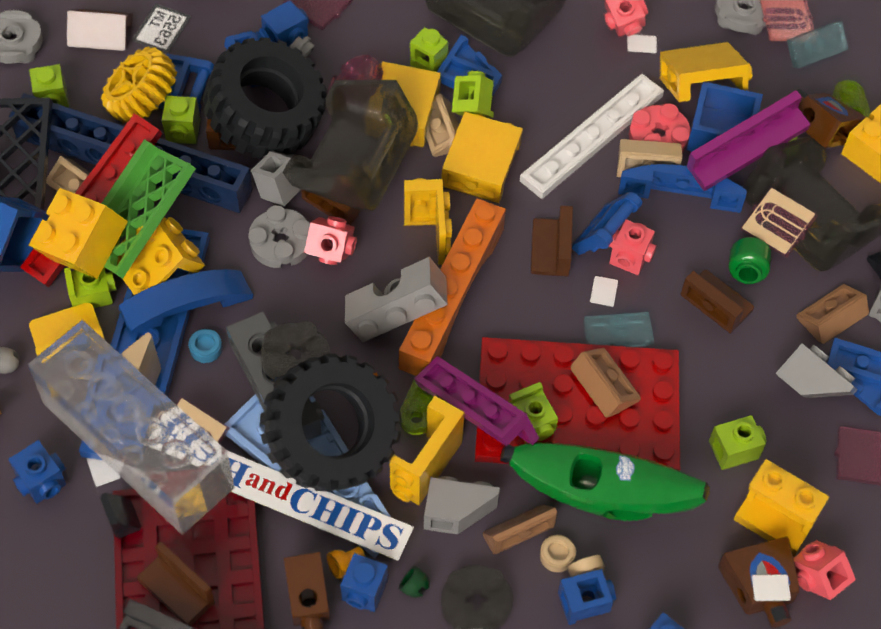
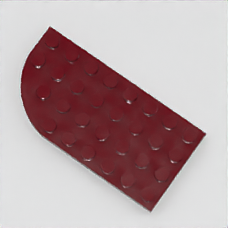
(217, 548)

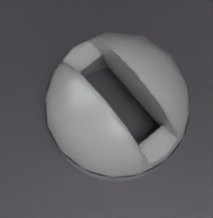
(8, 360)

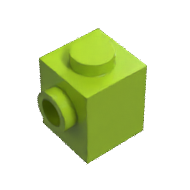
(49, 83)
(181, 119)
(737, 442)

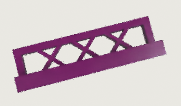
(747, 141)
(477, 402)

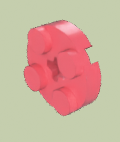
(661, 117)

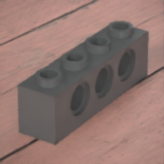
(246, 340)

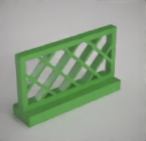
(137, 191)

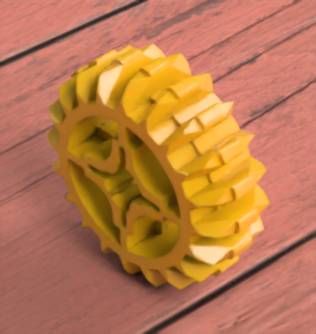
(139, 84)

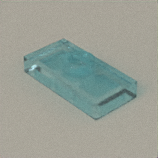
(817, 44)
(619, 329)

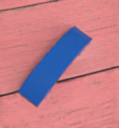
(678, 179)
(183, 294)

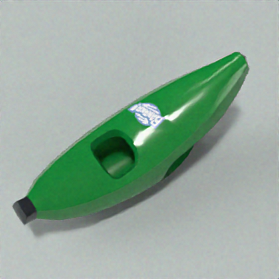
(605, 480)

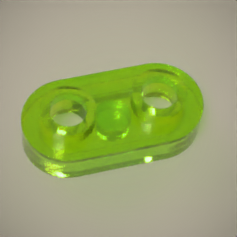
(853, 95)
(415, 406)

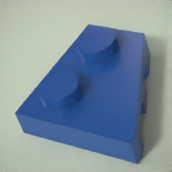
(464, 59)
(864, 366)

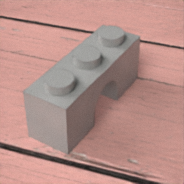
(418, 293)

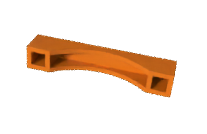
(467, 255)

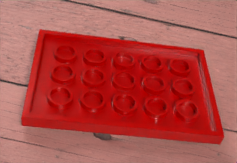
(643, 430)

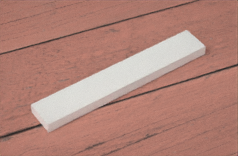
(590, 136)

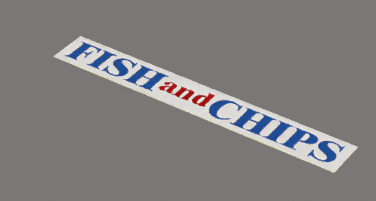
(319, 508)

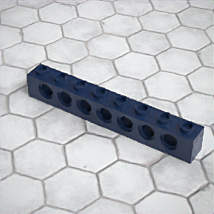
(89, 137)

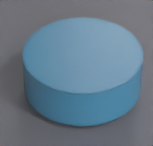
(205, 345)

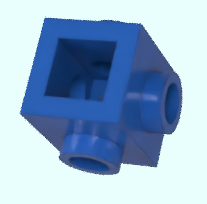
(37, 472)

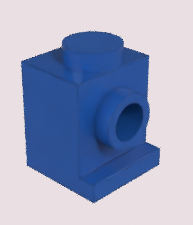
(587, 584)

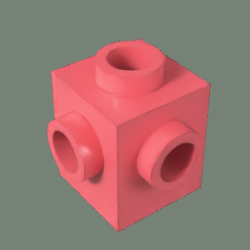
(625, 16)
(330, 240)
(632, 247)
(823, 569)

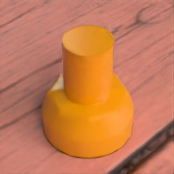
(339, 560)

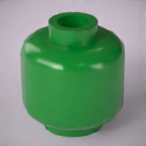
(749, 260)

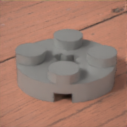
(739, 19)
(28, 38)
(274, 222)

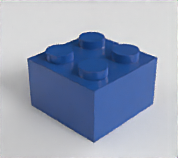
(720, 110)
(17, 226)

